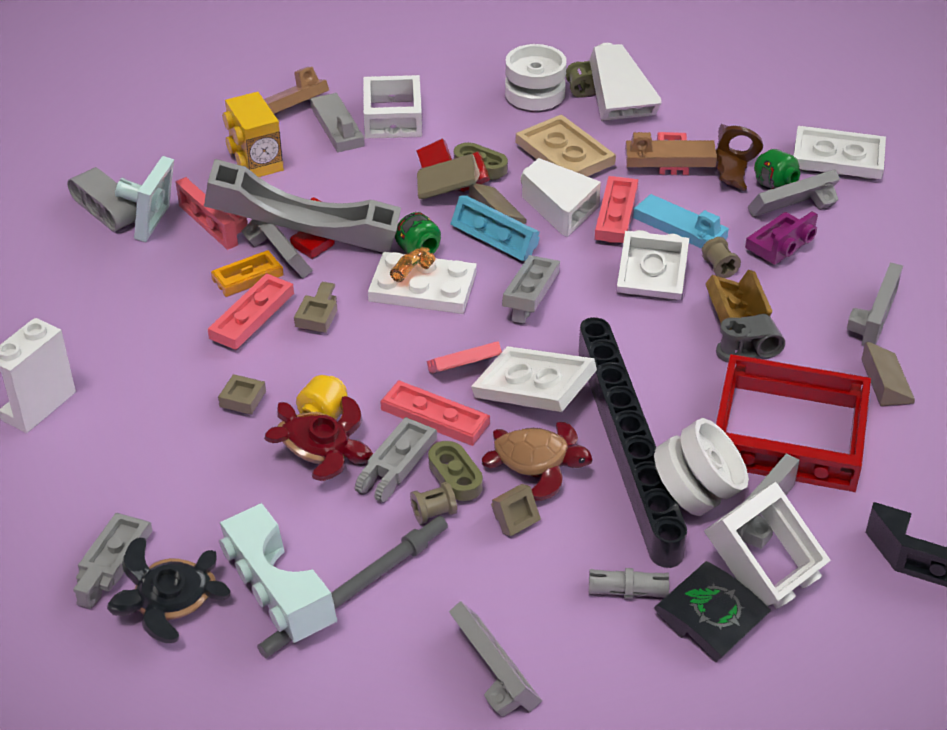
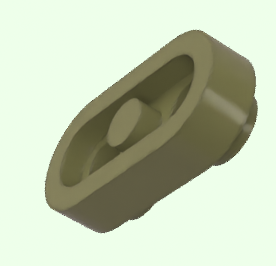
(495, 162)
(453, 465)

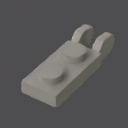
(396, 458)

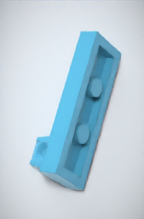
(680, 221)
(495, 228)

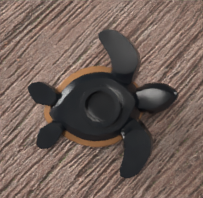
(165, 589)

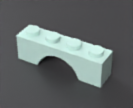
(295, 599)

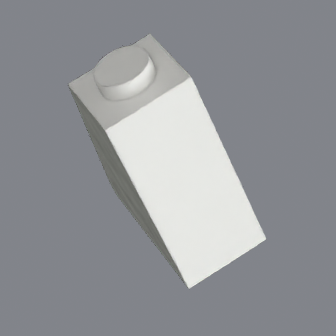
(621, 85)
(560, 194)

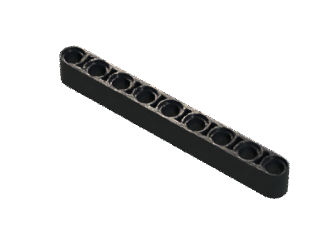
(632, 445)

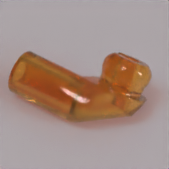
(409, 261)

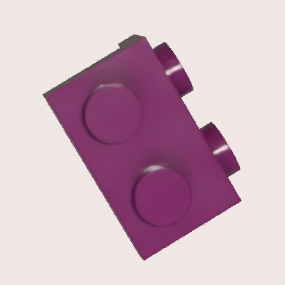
(782, 236)

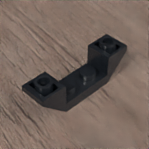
(906, 553)

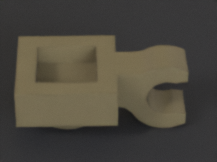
(318, 311)

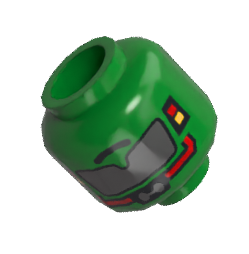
(776, 169)
(417, 231)

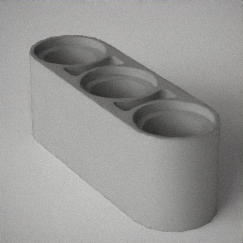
(97, 195)

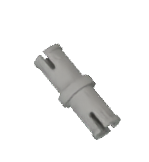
(628, 583)

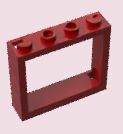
(823, 386)

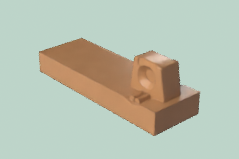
(306, 87)
(645, 152)

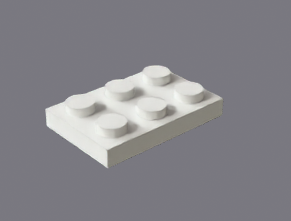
(840, 150)
(440, 287)
(534, 378)

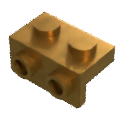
(738, 299)

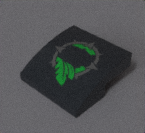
(712, 609)

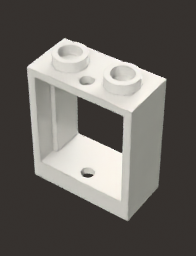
(407, 119)
(790, 531)

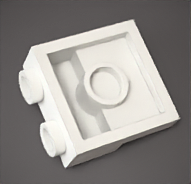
(653, 264)

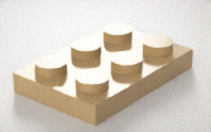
(566, 146)

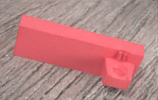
(219, 224)

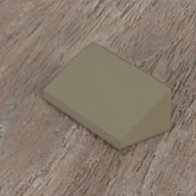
(447, 176)
(493, 198)
(886, 376)

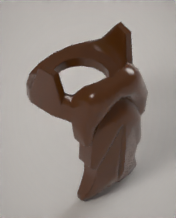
(734, 162)

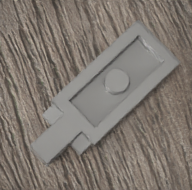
(103, 561)

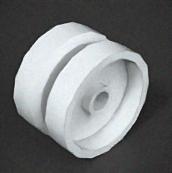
(535, 77)
(701, 467)

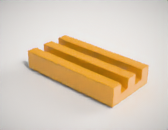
(246, 272)

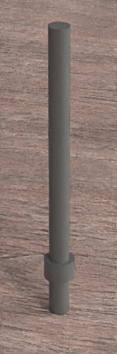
(411, 544)

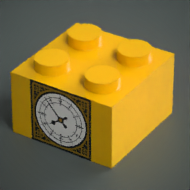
(253, 134)

